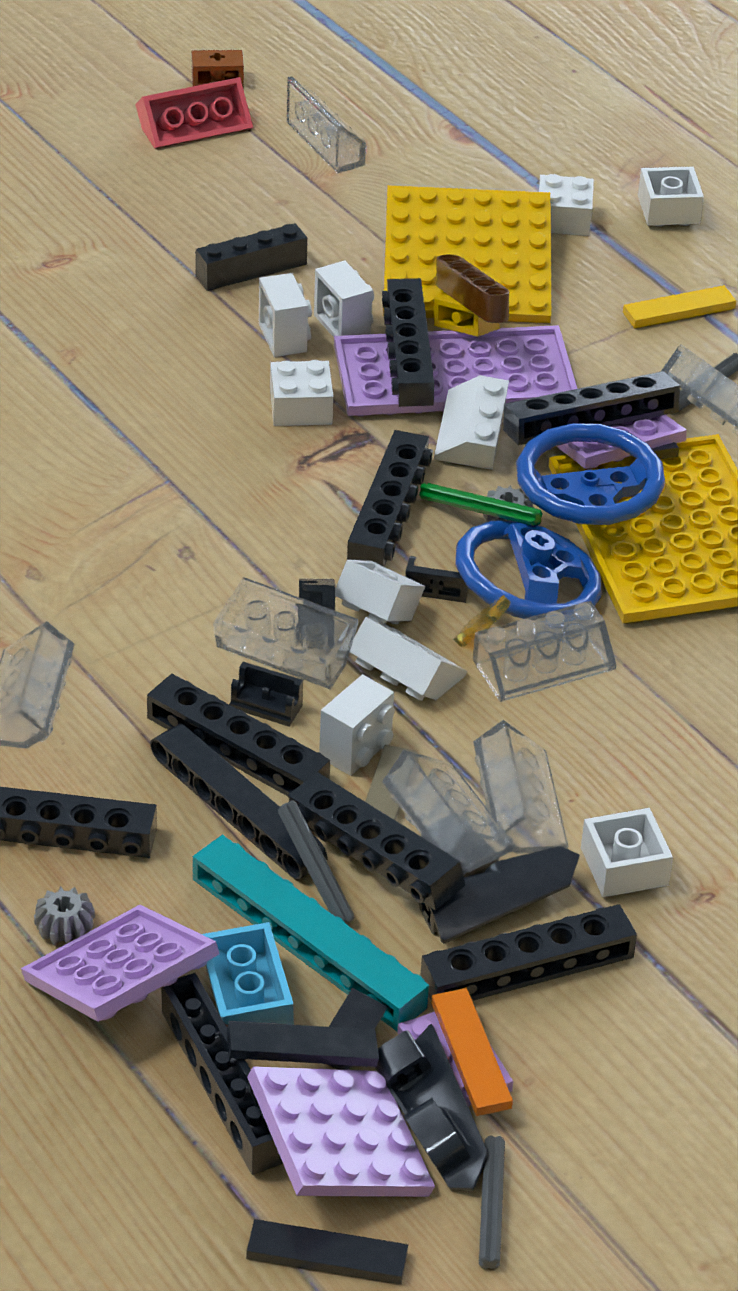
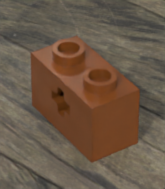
(216, 66)

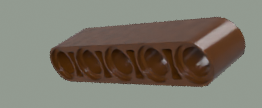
(472, 288)

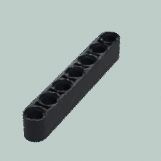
(229, 795)

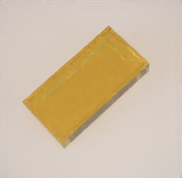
(482, 621)

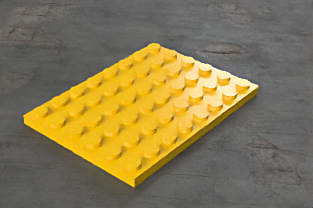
(681, 549)

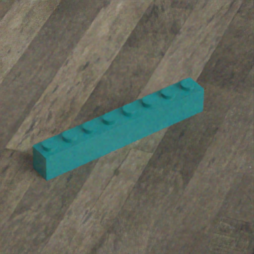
(309, 930)

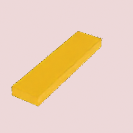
(679, 306)

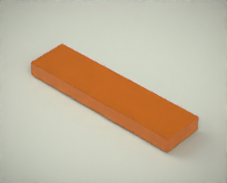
(471, 1052)

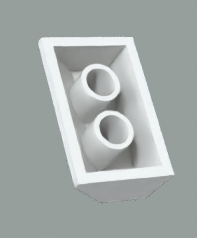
(472, 422)
(404, 660)

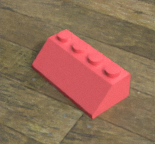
(194, 113)

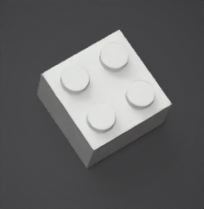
(670, 196)
(569, 203)
(342, 300)
(284, 314)
(301, 393)
(378, 591)
(356, 724)
(626, 852)

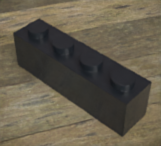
(251, 256)

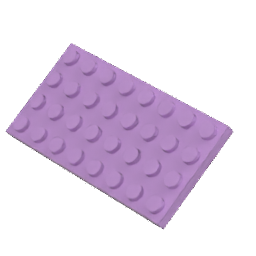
(526, 356)

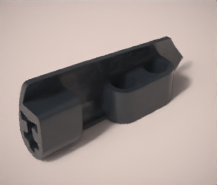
(502, 890)
(434, 1105)

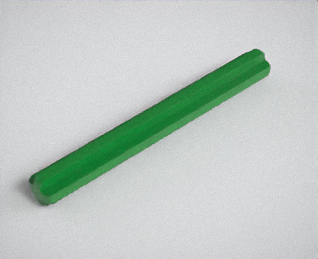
(481, 504)

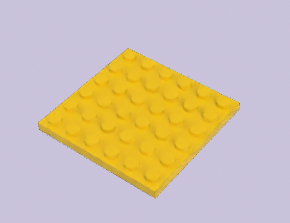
(491, 229)

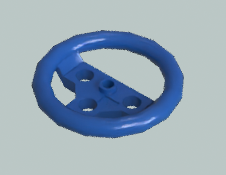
(592, 494)
(542, 562)

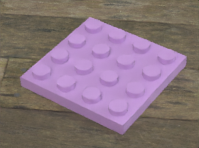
(653, 431)
(120, 962)
(340, 1133)

